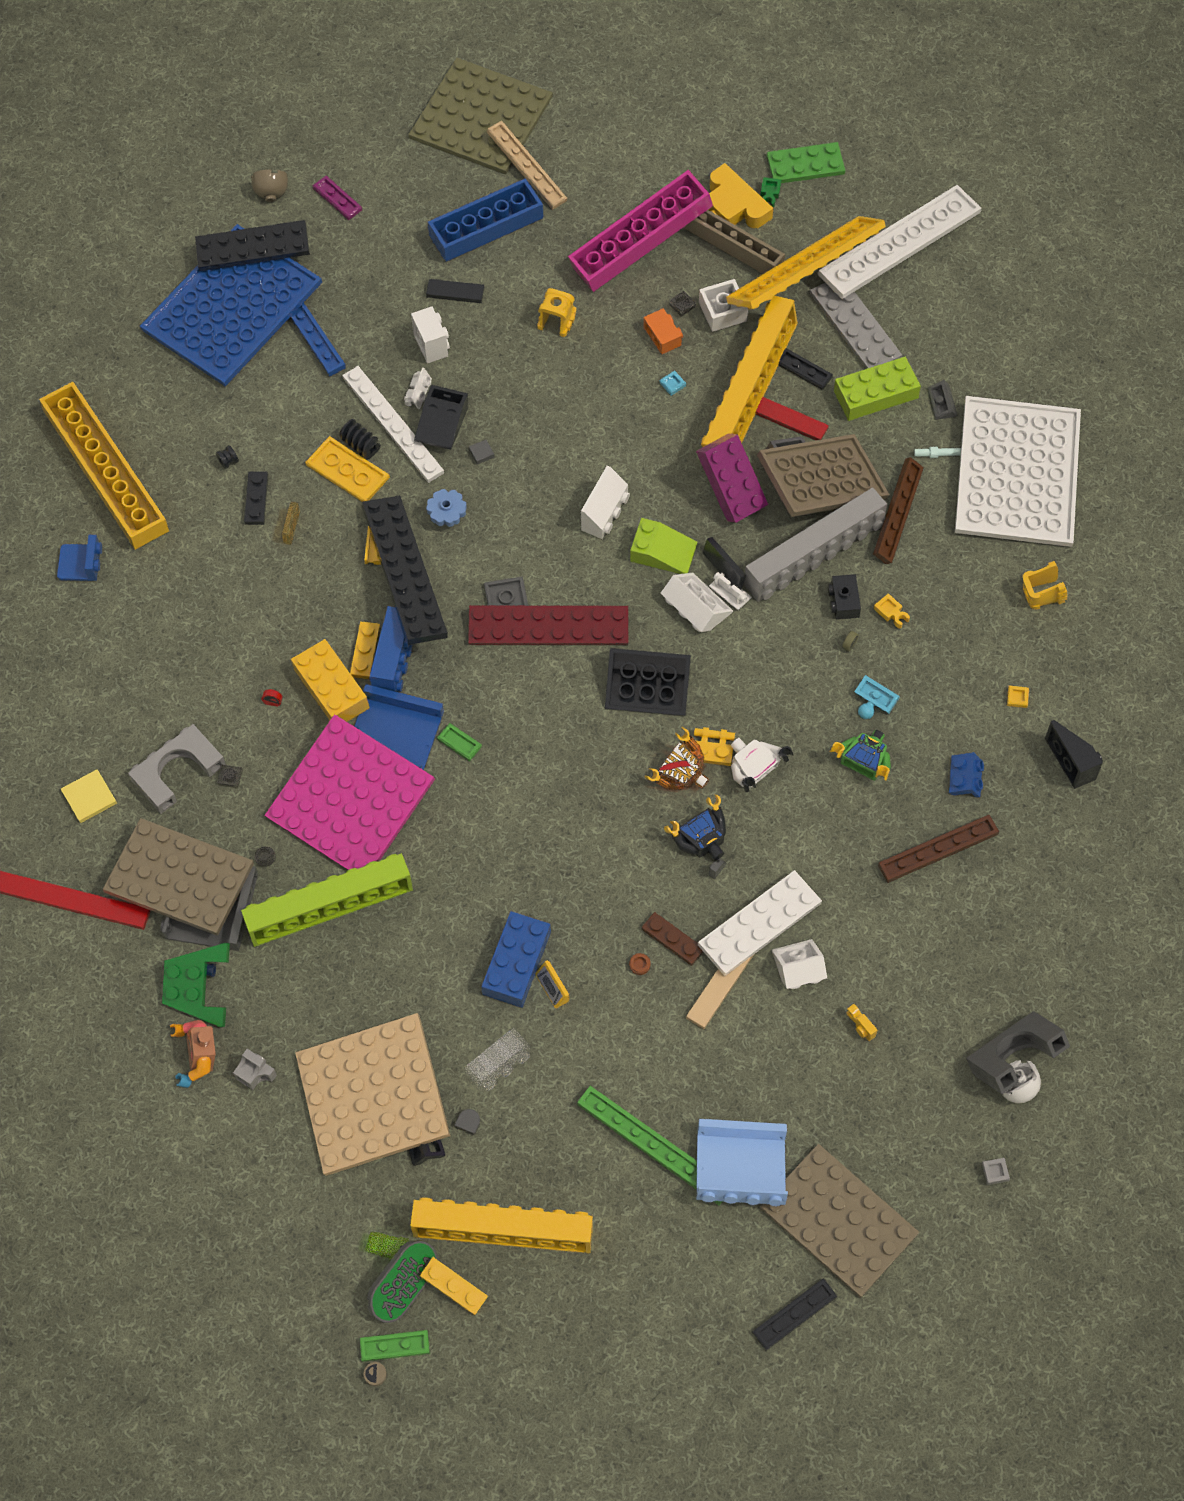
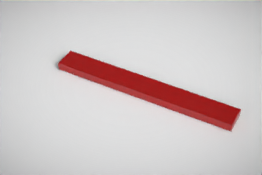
(73, 900)

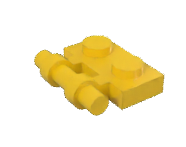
(715, 753)

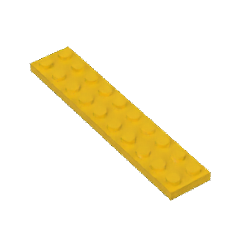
(805, 262)

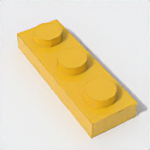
(365, 650)
(453, 1286)

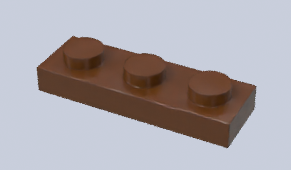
(672, 938)

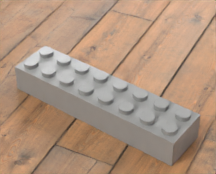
(815, 545)

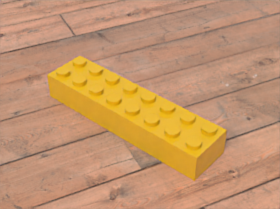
(502, 1225)

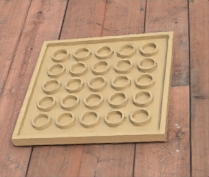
(372, 1094)

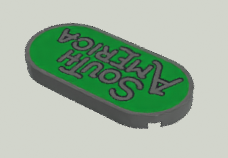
(400, 1281)

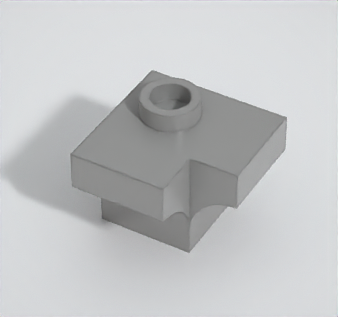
(253, 1070)

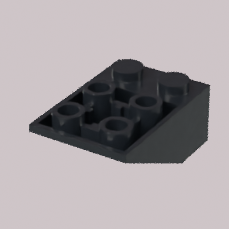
(441, 417)

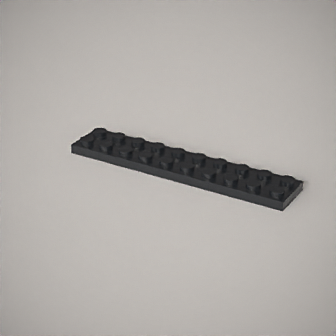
(404, 570)

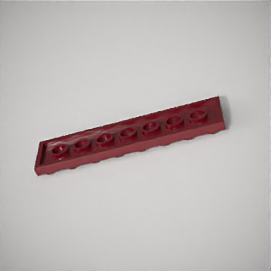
(547, 625)

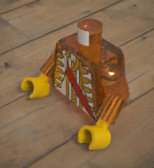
(682, 766)

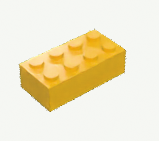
(330, 682)

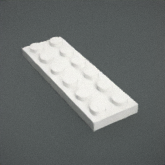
(759, 923)

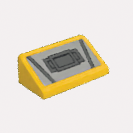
(552, 984)

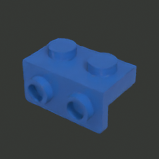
(966, 774)

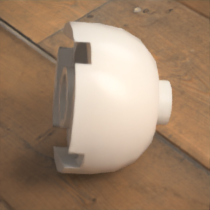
(1028, 1084)

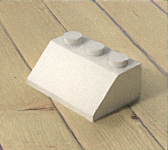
(604, 504)
(695, 601)

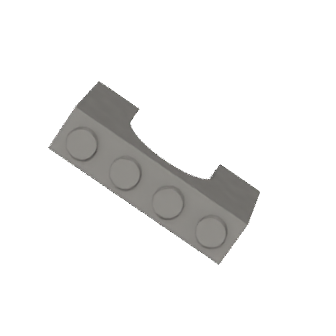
(187, 744)

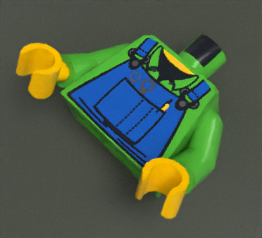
(865, 754)

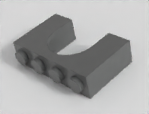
(1030, 1032)

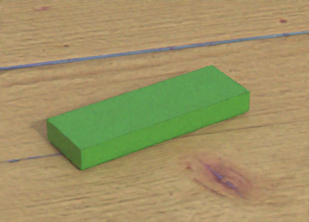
(394, 1345)

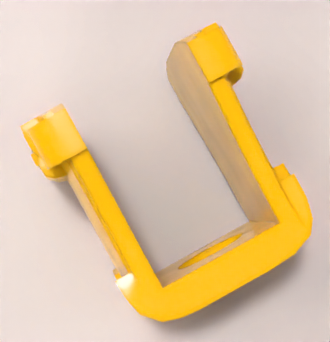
(565, 310)
(1046, 575)

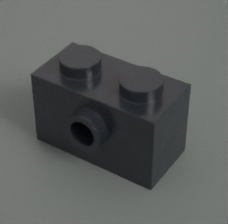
(845, 597)

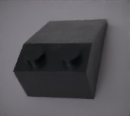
(1074, 755)

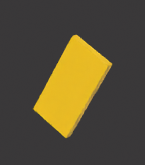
(347, 469)

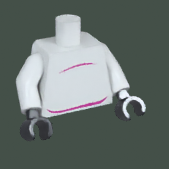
(755, 761)

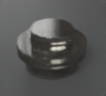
(265, 856)

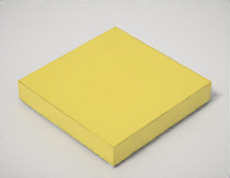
(88, 796)

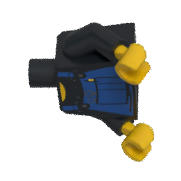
(701, 833)

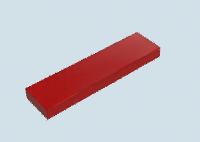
(791, 419)

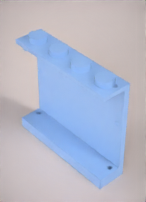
(741, 1162)

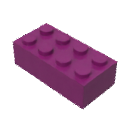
(732, 477)

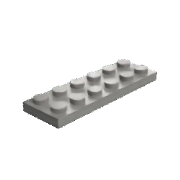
(856, 326)

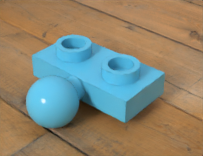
(876, 696)

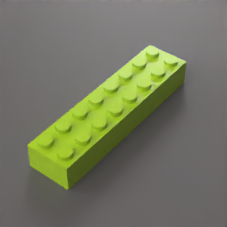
(327, 899)

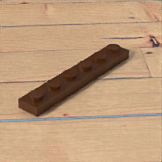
(898, 511)
(938, 848)

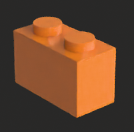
(663, 331)

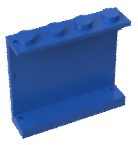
(401, 722)

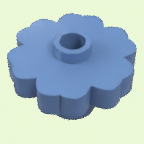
(446, 507)

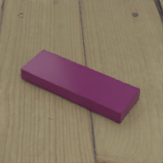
(337, 197)

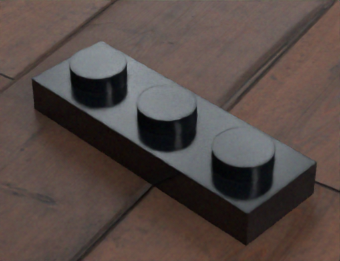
(256, 498)

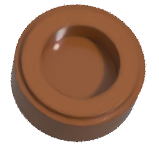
(639, 964)

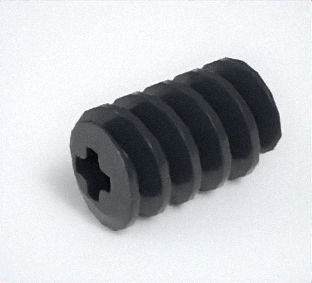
(359, 439)

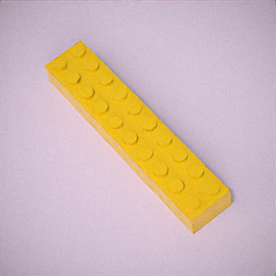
(754, 371)
(104, 465)

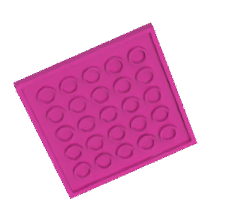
(349, 796)

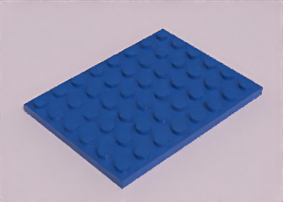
(229, 313)

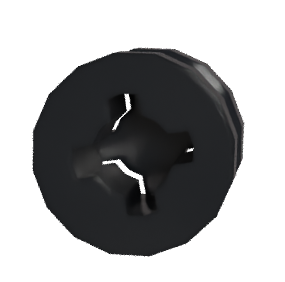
(227, 457)

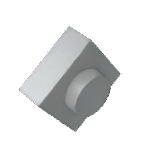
(995, 1171)

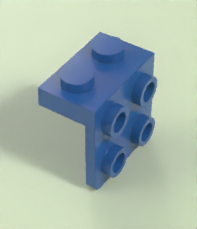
(80, 561)

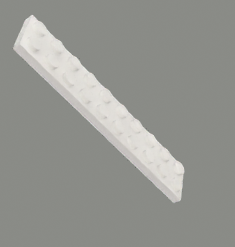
(899, 241)

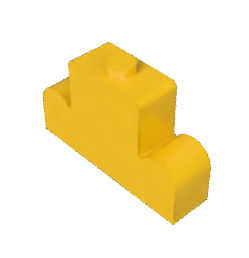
(736, 199)

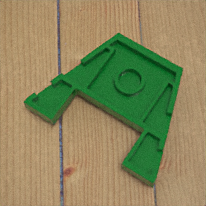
(186, 983)

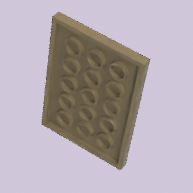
(820, 474)
(178, 876)
(841, 1221)

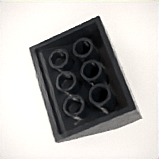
(647, 681)

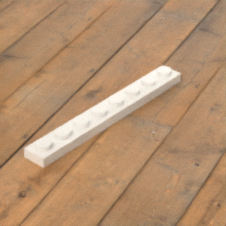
(393, 424)

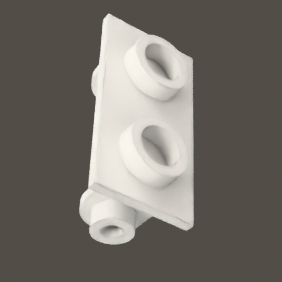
(420, 383)
(731, 594)

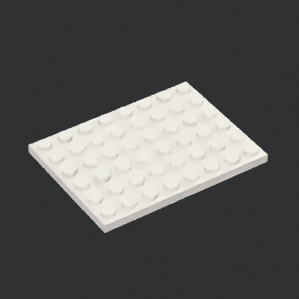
(1018, 471)

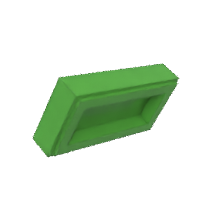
(459, 742)

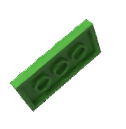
(806, 162)

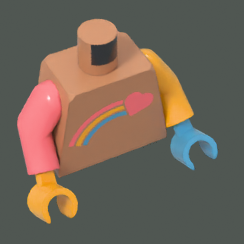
(200, 1050)

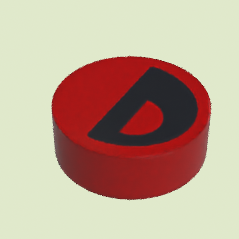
(272, 697)

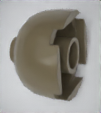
(269, 184)

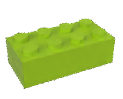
(877, 388)

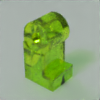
(384, 1245)

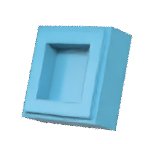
(672, 383)

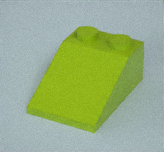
(662, 547)

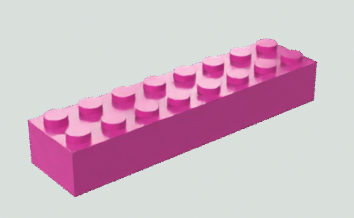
(640, 230)

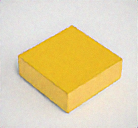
(1017, 696)

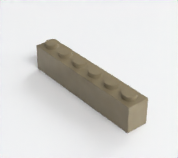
(735, 242)

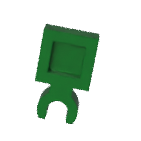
(770, 189)

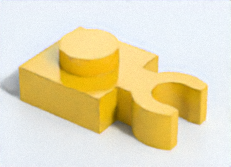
(890, 609)
(863, 1024)

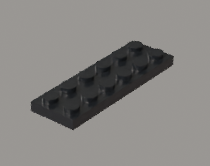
(252, 245)

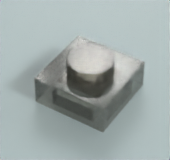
(682, 303)
(230, 776)

